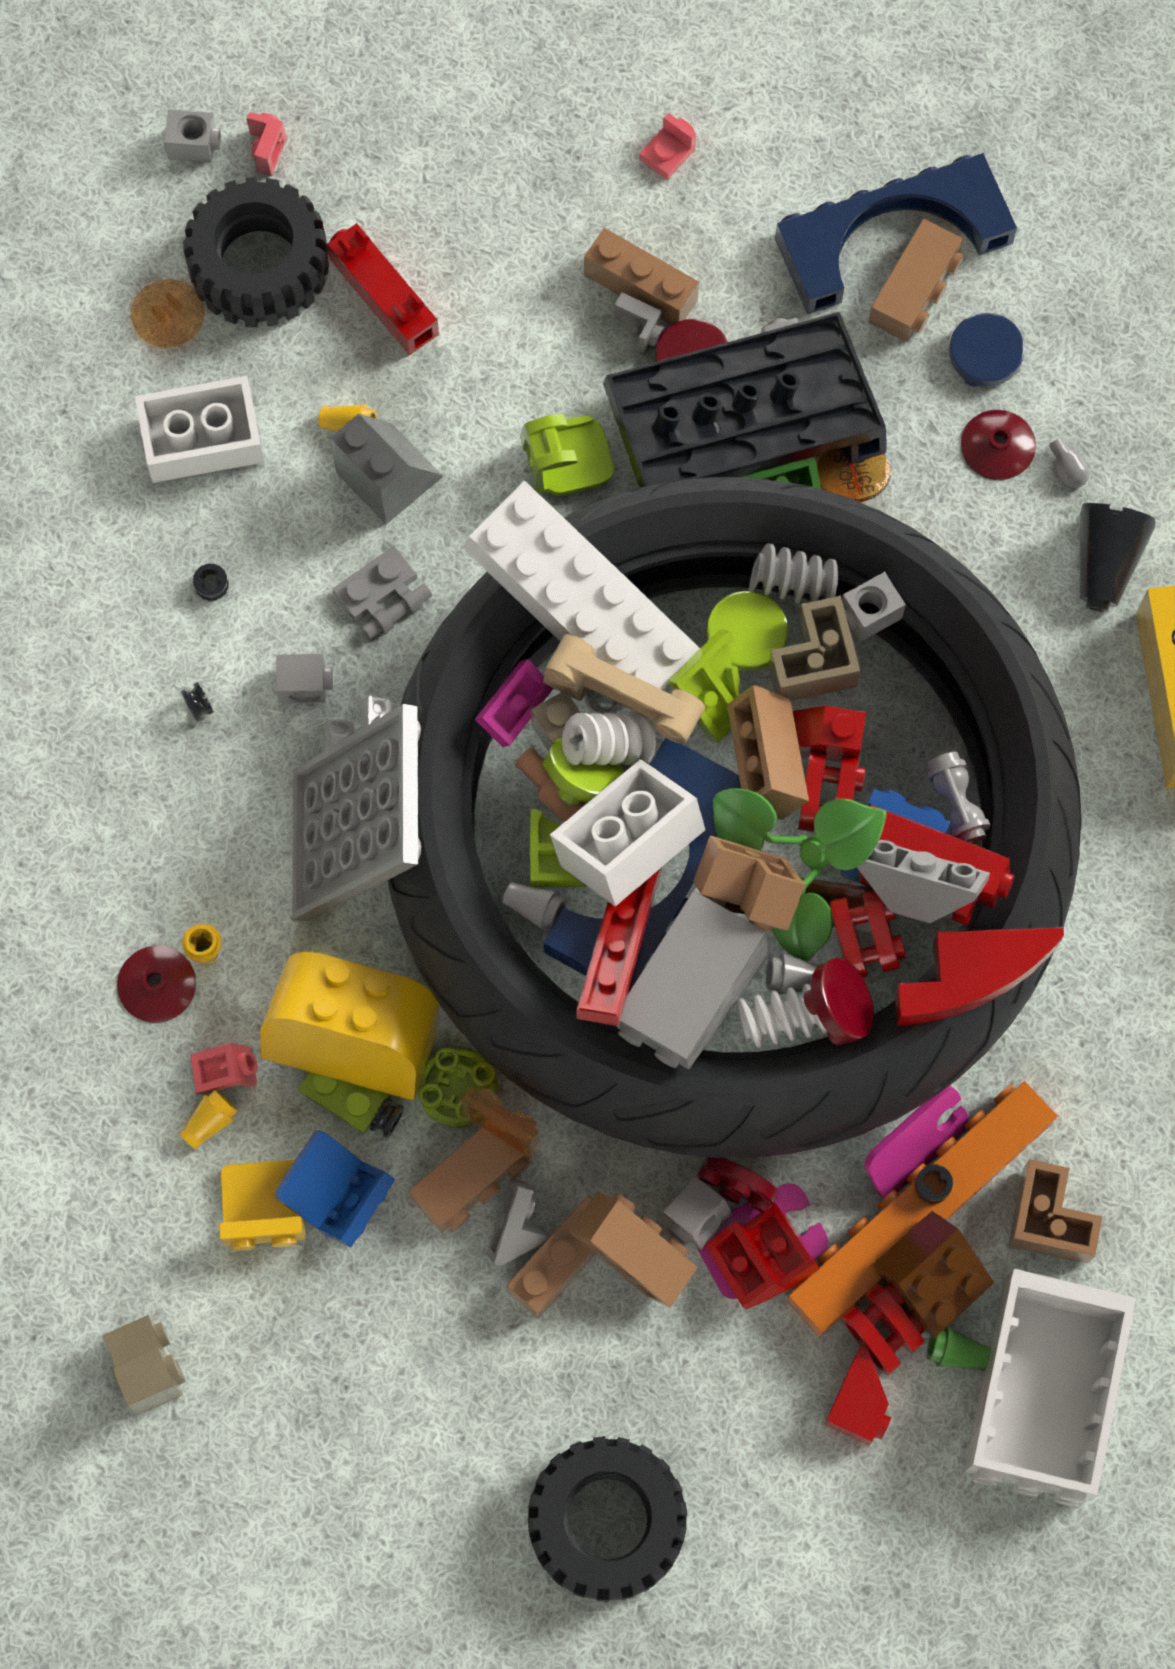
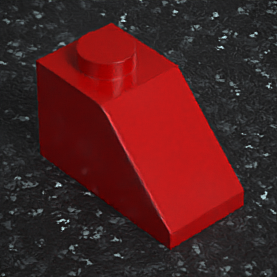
(829, 731)
(860, 1402)

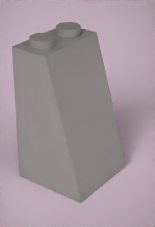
(692, 981)

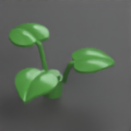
(843, 838)

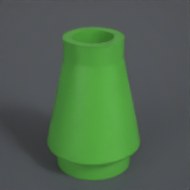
(957, 1350)

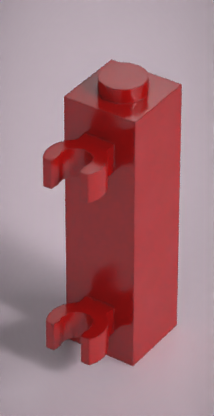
(382, 288)
(921, 838)

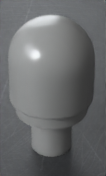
(1069, 465)

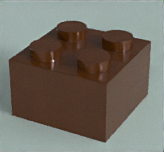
(934, 1272)

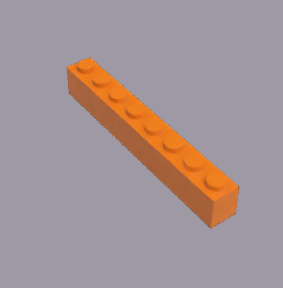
(972, 1162)

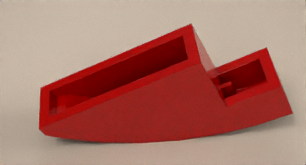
(974, 971)

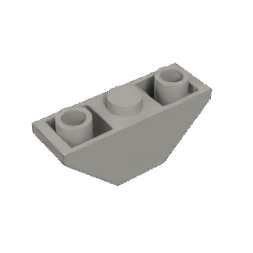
(920, 883)

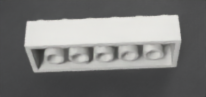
(576, 588)

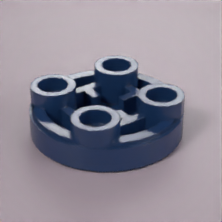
(986, 349)

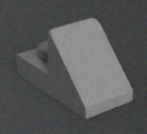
(511, 1235)

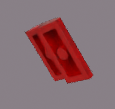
(761, 1257)

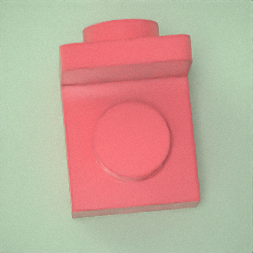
(269, 140)
(670, 146)
(223, 1068)

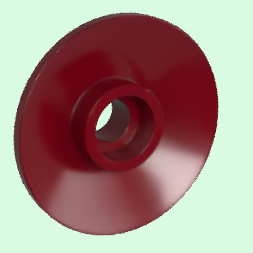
(995, 459)
(158, 1002)

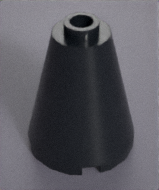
(1110, 552)

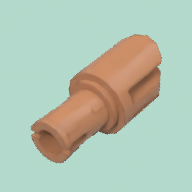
(532, 766)

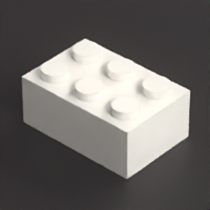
(199, 429)
(628, 832)

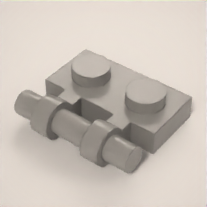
(375, 584)

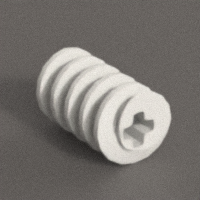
(608, 739)
(777, 1017)

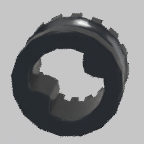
(202, 572)
(195, 701)
(388, 1118)
(923, 1190)

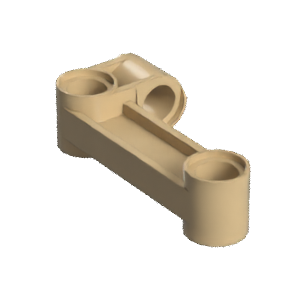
(577, 669)

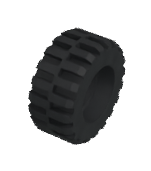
(249, 209)
(664, 1508)

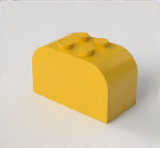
(350, 1023)

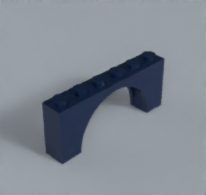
(958, 193)
(575, 935)

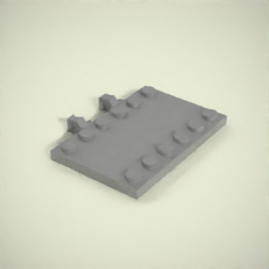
(356, 808)

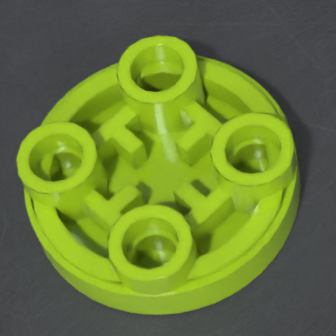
(755, 625)
(578, 781)
(447, 1080)

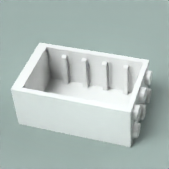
(1050, 1387)

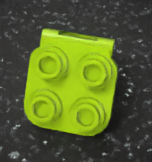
(567, 454)

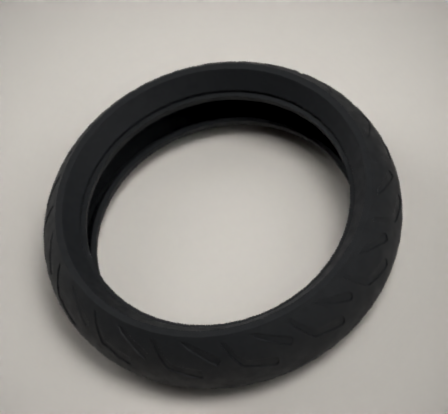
(736, 1101)

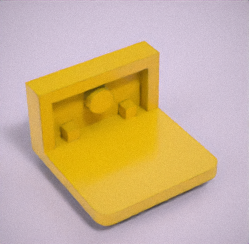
(251, 1209)

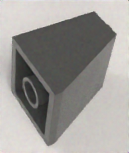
(381, 465)

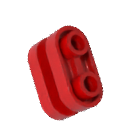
(848, 777)
(887, 948)
(903, 1327)

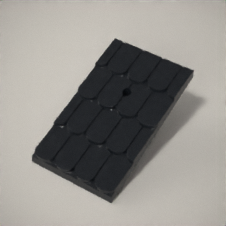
(745, 404)

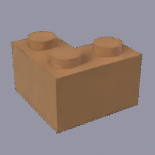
(753, 879)
(1043, 1223)

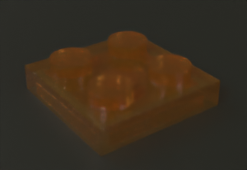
(513, 1129)

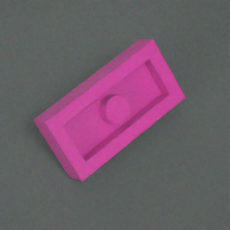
(512, 703)

